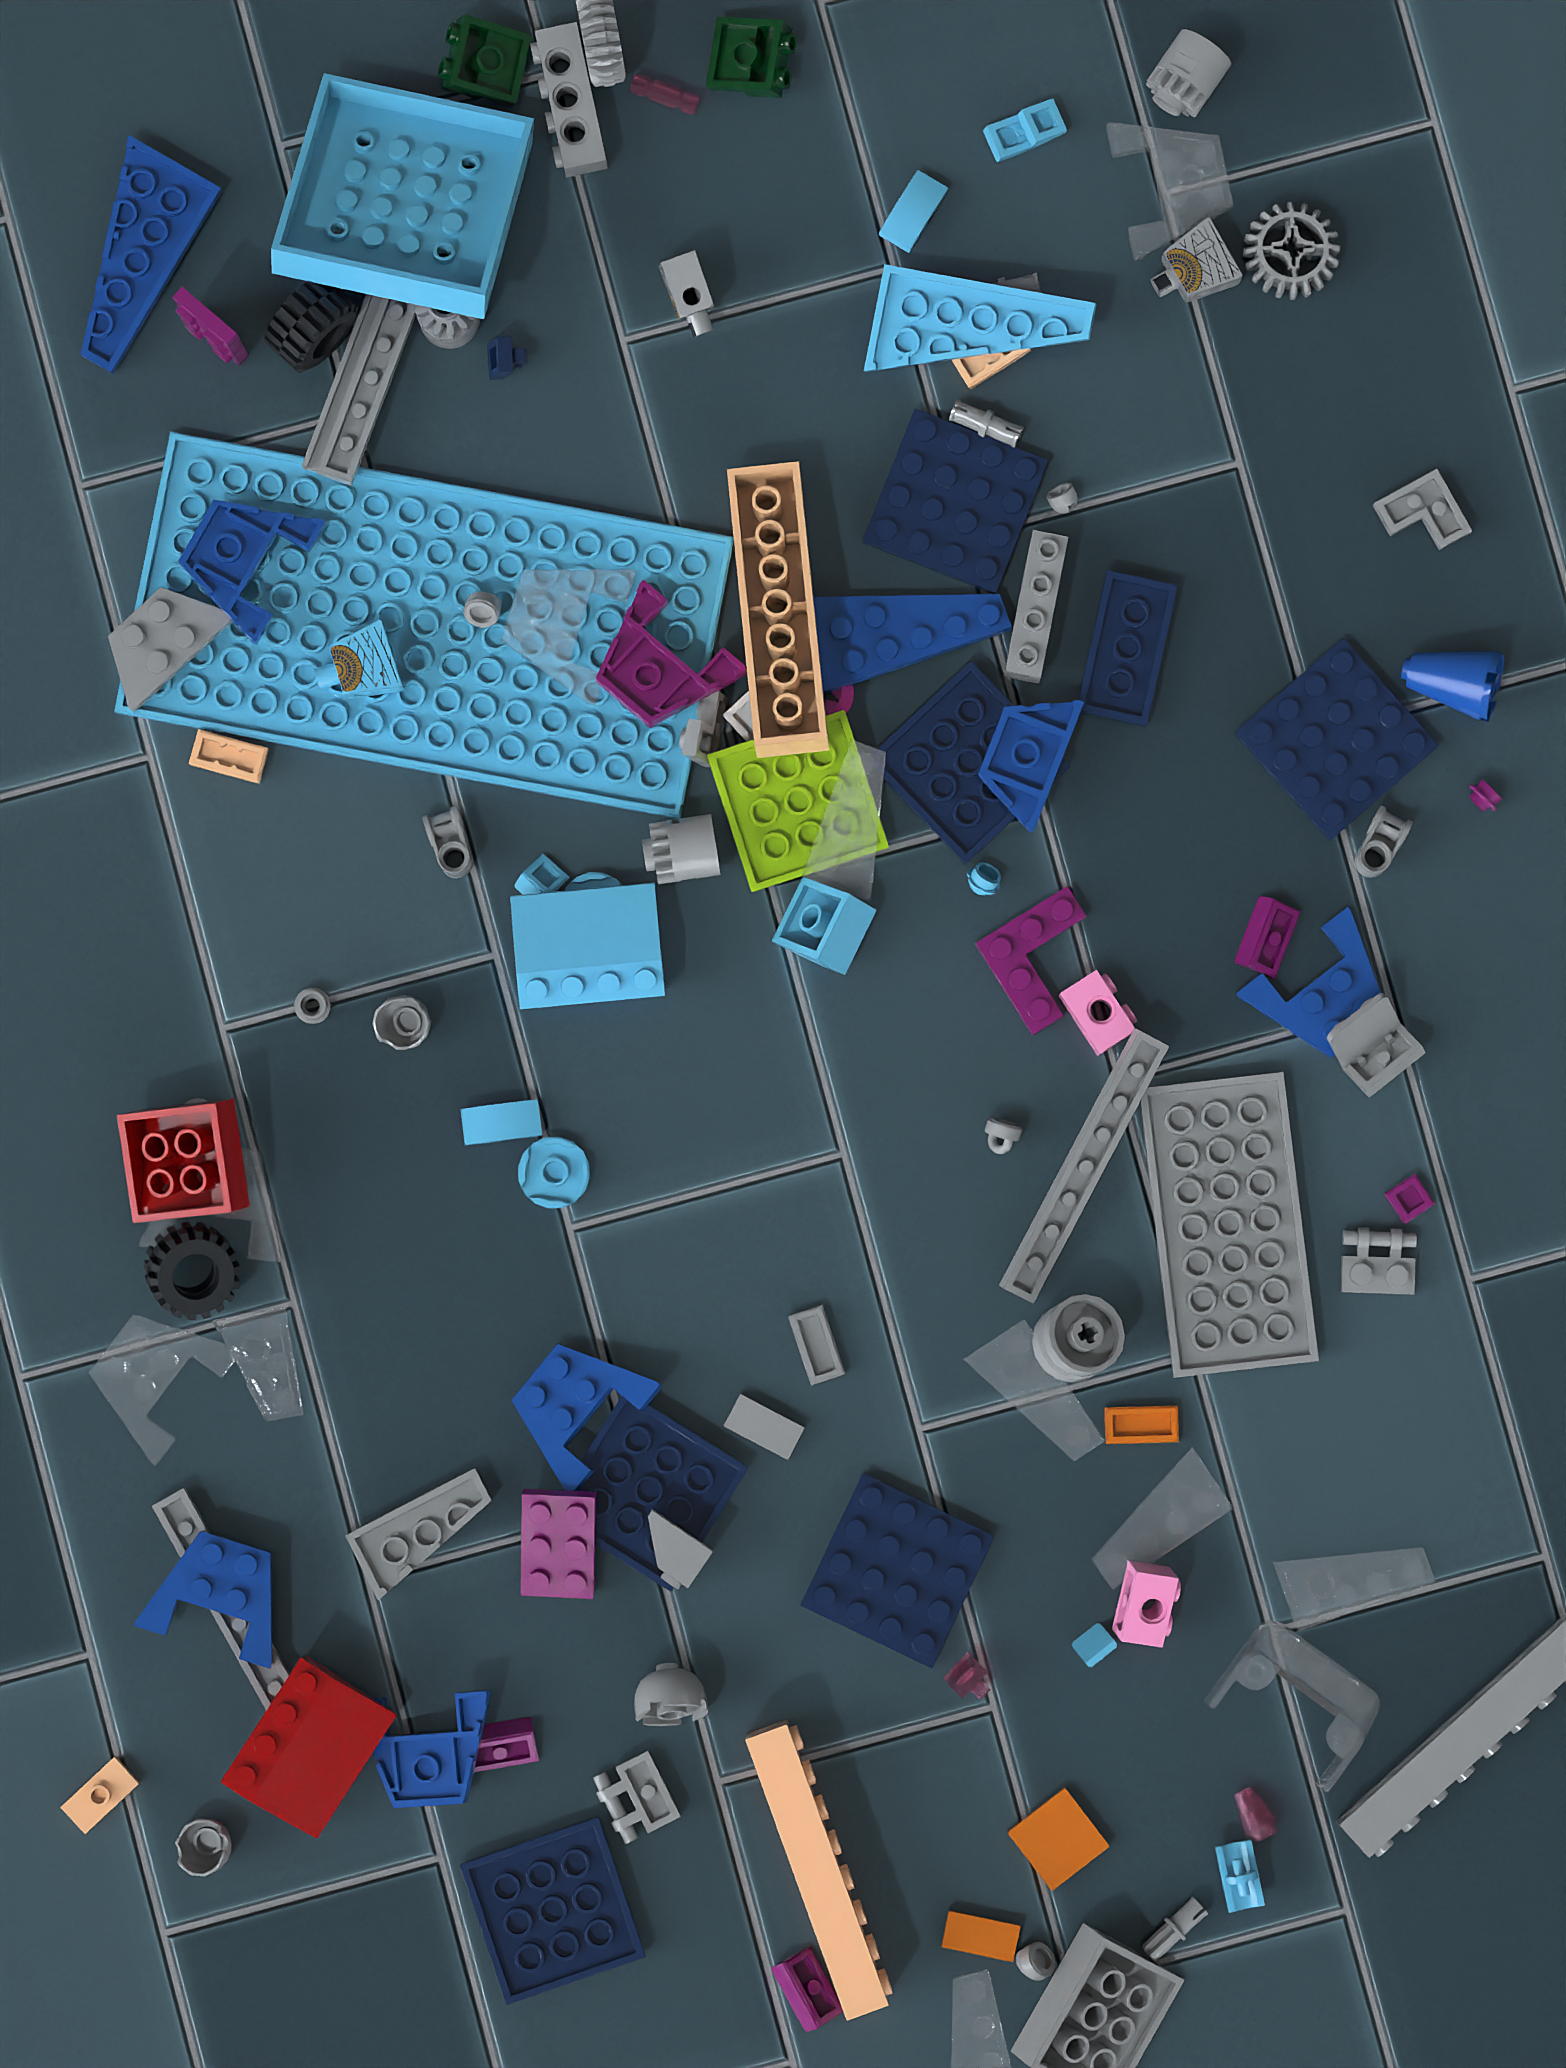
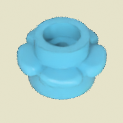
(984, 878)

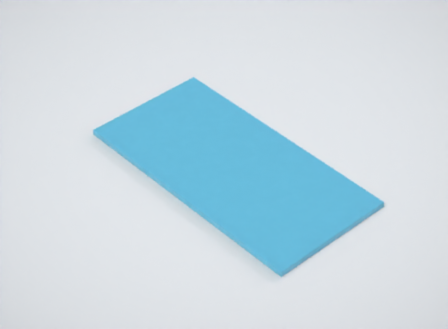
(412, 558)

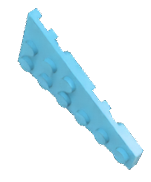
(949, 318)

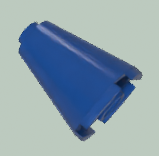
(1457, 679)

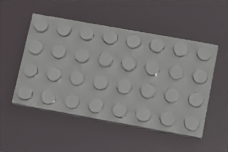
(1228, 1225)

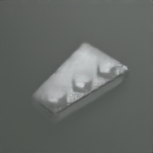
(266, 1359)

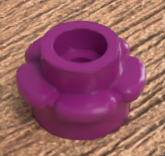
(1484, 796)

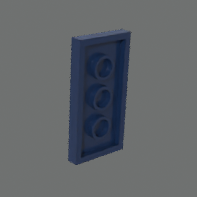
(1127, 648)

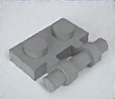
(1378, 1274)
(647, 1791)

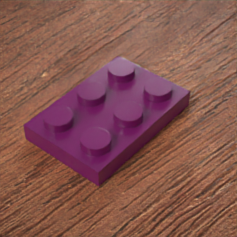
(206, 324)
(558, 1543)

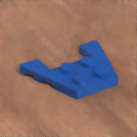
(230, 549)
(1328, 998)
(565, 1396)
(224, 1579)
(434, 1765)

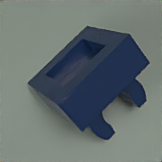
(504, 358)

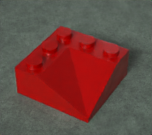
(183, 1160)

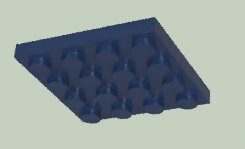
(955, 501)
(1336, 739)
(938, 759)
(659, 1465)
(897, 1570)
(552, 1910)

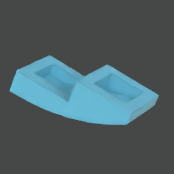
(1025, 131)
(913, 211)
(501, 1122)

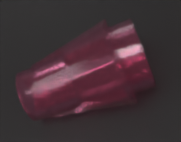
(1255, 1816)

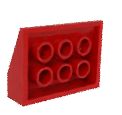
(309, 1747)

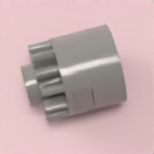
(1187, 74)
(446, 330)
(682, 849)

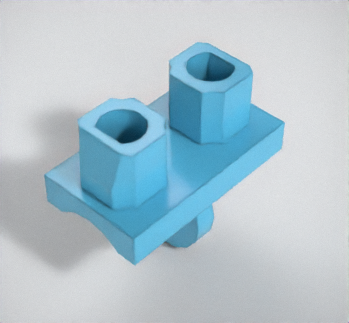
(1239, 1875)

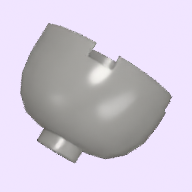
(669, 1695)

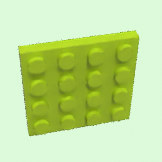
(780, 803)

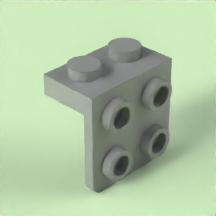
(1373, 1045)

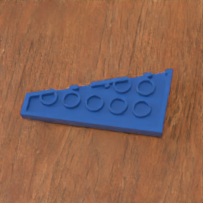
(147, 236)
(885, 633)

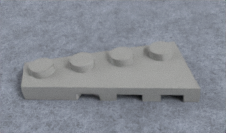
(410, 1534)

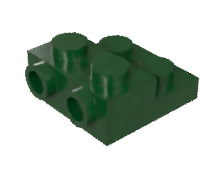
(751, 56)
(484, 60)

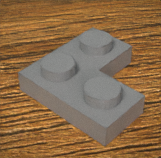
(1425, 500)
(704, 734)

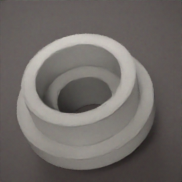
(302, 1000)

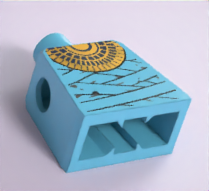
(362, 664)

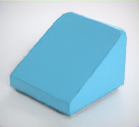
(541, 877)
(1094, 1644)

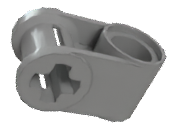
(448, 836)
(1385, 837)

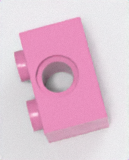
(1099, 1034)
(1140, 1584)

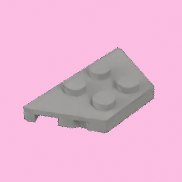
(161, 641)

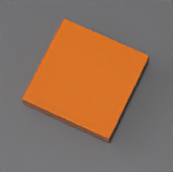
(1058, 1839)

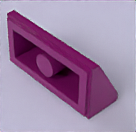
(1267, 936)
(507, 1744)
(807, 1989)

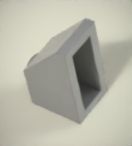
(676, 1551)

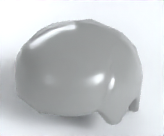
(402, 1022)
(203, 1846)

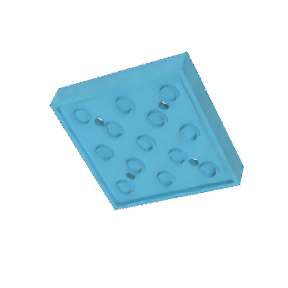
(402, 196)

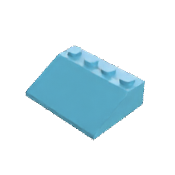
(587, 945)

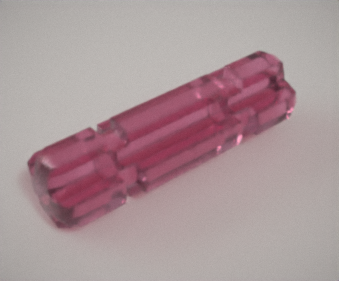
(664, 94)

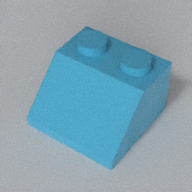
(824, 925)

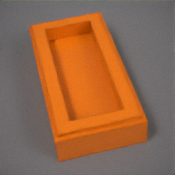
(1141, 1424)
(980, 1935)

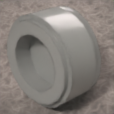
(482, 609)
(1003, 1129)
(1036, 1961)

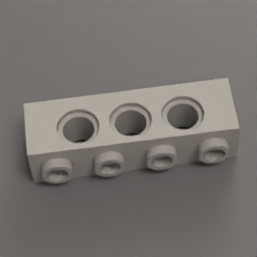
(565, 44)
(1036, 606)

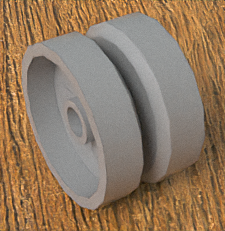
(1078, 1338)

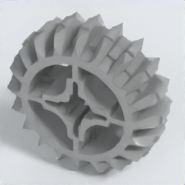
(601, 42)
(1307, 249)

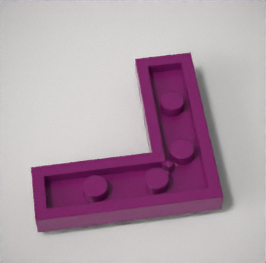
(1007, 951)

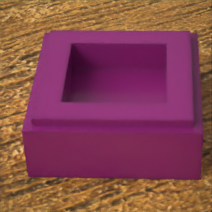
(1409, 1199)

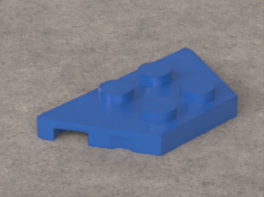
(1028, 755)

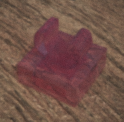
(967, 1677)

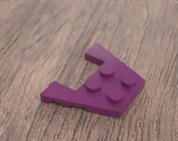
(652, 678)

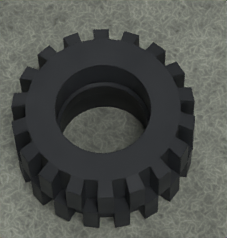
(310, 325)
(212, 1290)

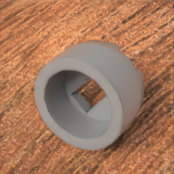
(1062, 497)

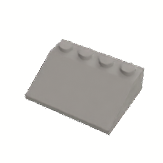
(1097, 2007)

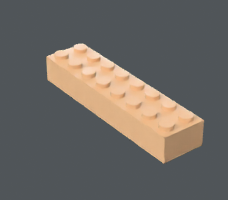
(777, 610)
(817, 1871)

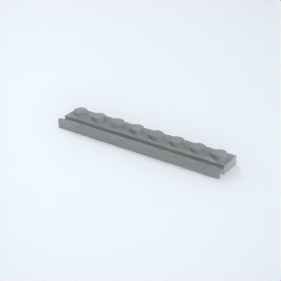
(359, 388)

